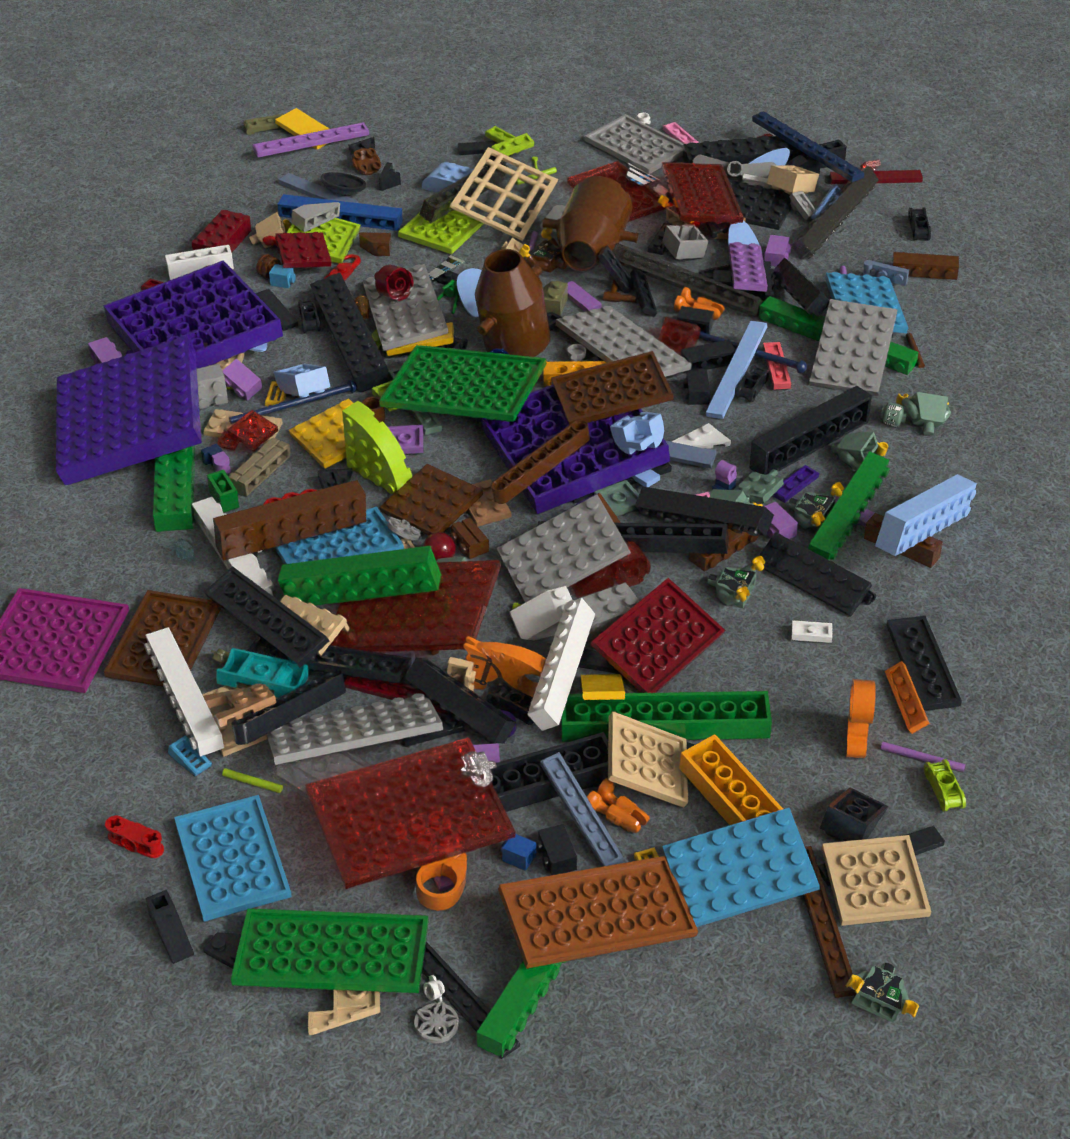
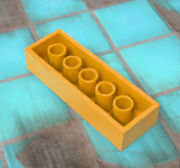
(726, 782)

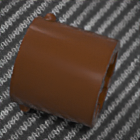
(374, 405)

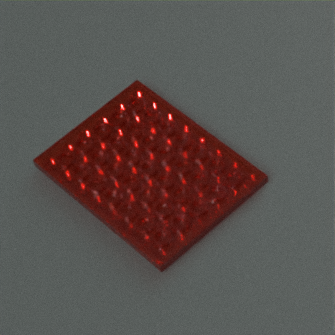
(423, 619)
(406, 813)

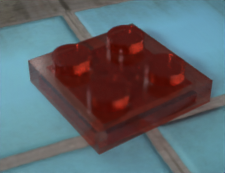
(252, 430)

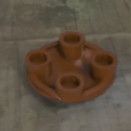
(366, 161)

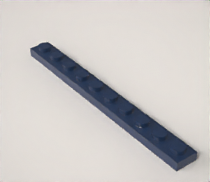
(808, 147)

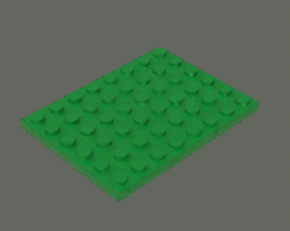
(464, 383)

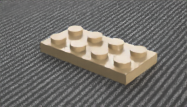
(220, 421)

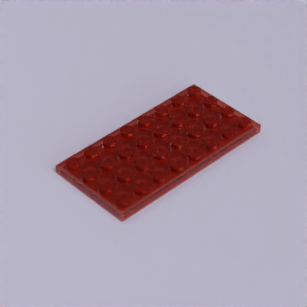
(702, 193)

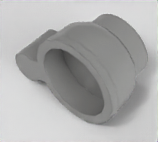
(576, 352)

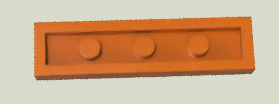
(907, 697)

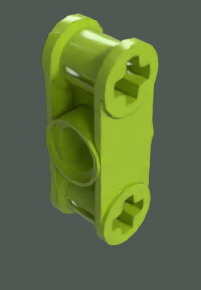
(944, 785)

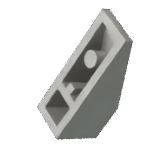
(313, 215)

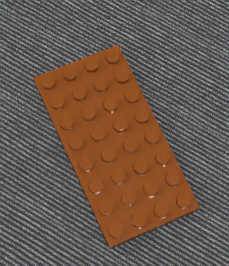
(596, 911)

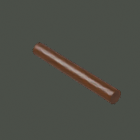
(913, 346)

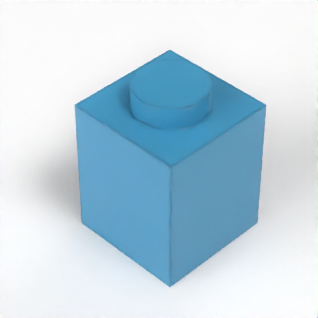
(281, 276)

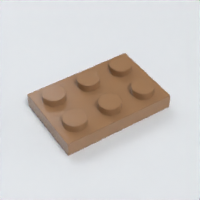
(485, 509)

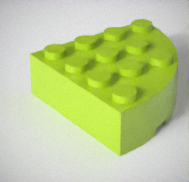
(373, 449)

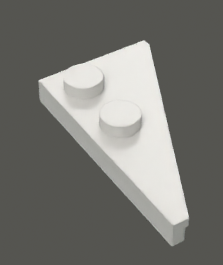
(704, 437)

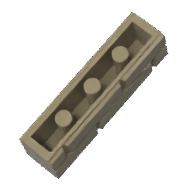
(260, 466)

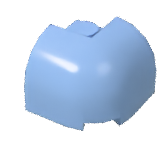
(638, 432)

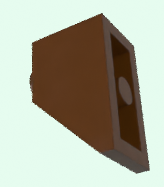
(376, 243)

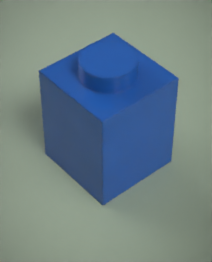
(518, 852)

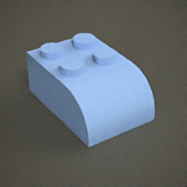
(444, 175)
(302, 379)

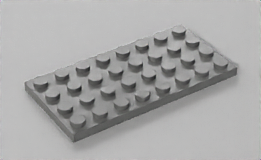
(409, 319)
(616, 338)
(353, 728)

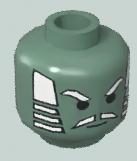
(893, 414)

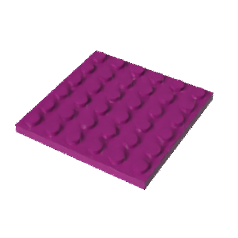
(56, 638)

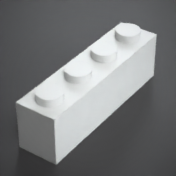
(187, 262)

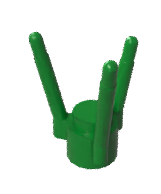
(450, 290)

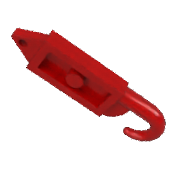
(346, 269)

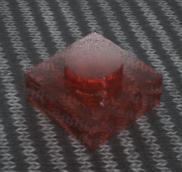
(873, 164)
(227, 441)

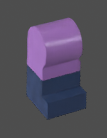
(216, 457)
(725, 476)

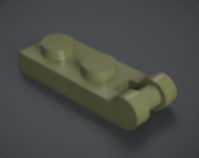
(261, 124)

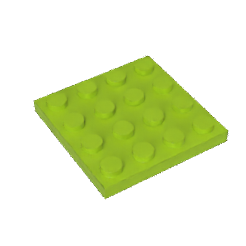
(443, 234)
(338, 236)

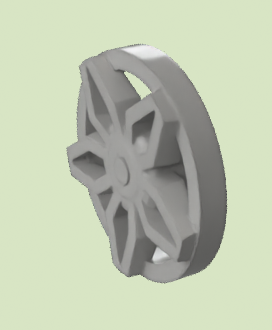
(403, 529)
(436, 1022)

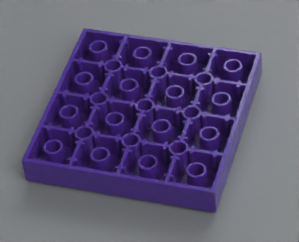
(205, 306)
(127, 411)
(584, 471)

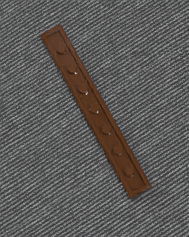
(828, 935)

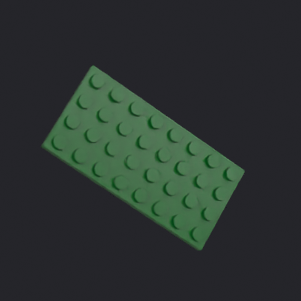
(331, 950)

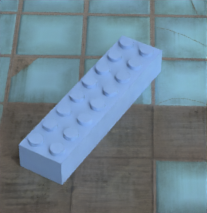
(925, 514)

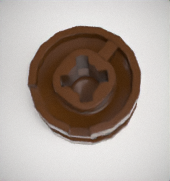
(263, 268)

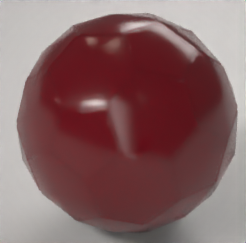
(441, 545)

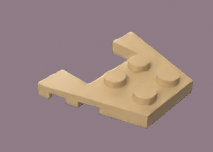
(348, 1007)

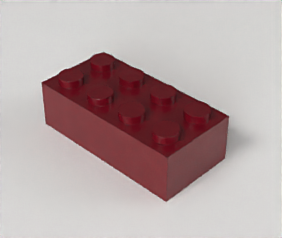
(225, 229)

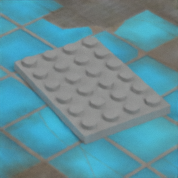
(636, 143)
(853, 346)
(564, 549)

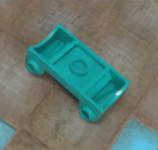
(262, 669)

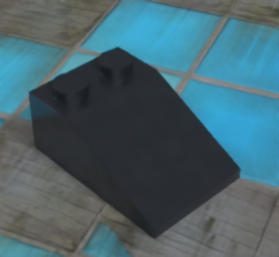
(852, 816)

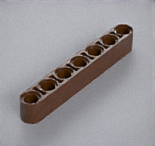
(540, 461)

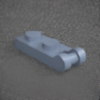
(896, 274)

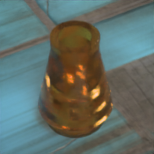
(363, 305)

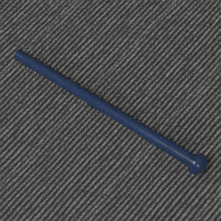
(800, 366)
(350, 386)

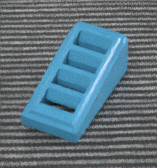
(184, 743)

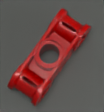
(134, 836)

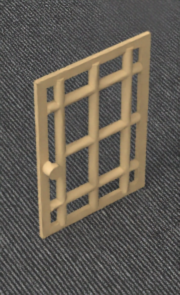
(471, 201)

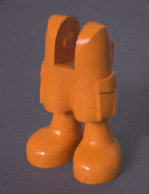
(701, 303)
(621, 810)

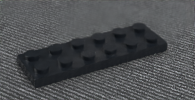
(814, 574)
(924, 662)

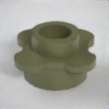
(220, 656)

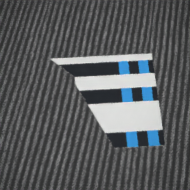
(639, 176)
(450, 263)

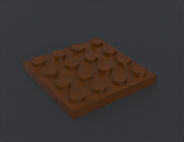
(431, 500)

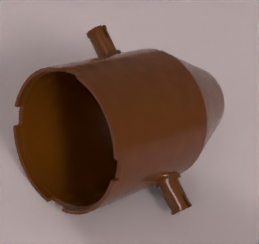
(592, 220)
(511, 305)

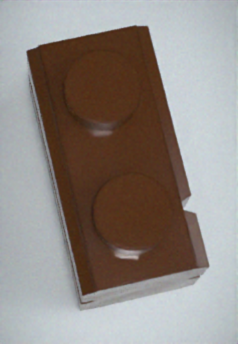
(469, 538)

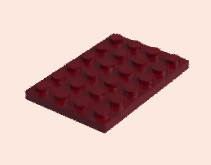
(658, 637)

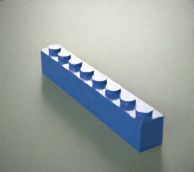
(364, 214)

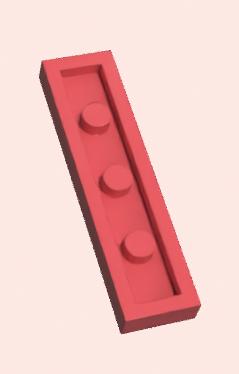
(778, 372)

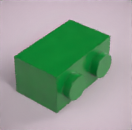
(223, 490)

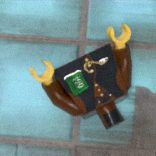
(546, 254)

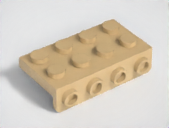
(319, 618)

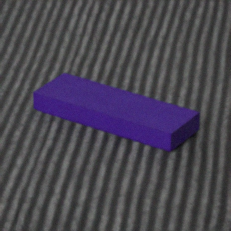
(796, 483)

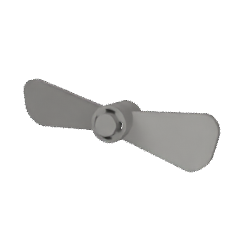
(736, 168)

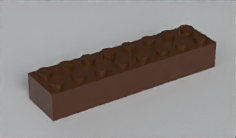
(289, 520)

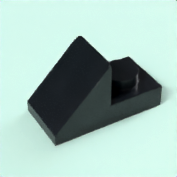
(388, 177)

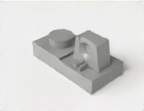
(802, 204)

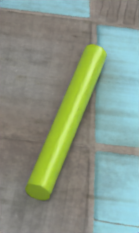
(548, 171)
(252, 780)

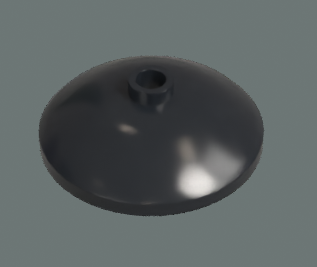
(342, 183)

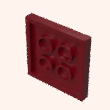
(303, 250)

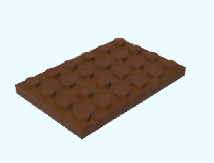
(612, 388)
(188, 621)

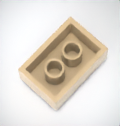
(792, 179)

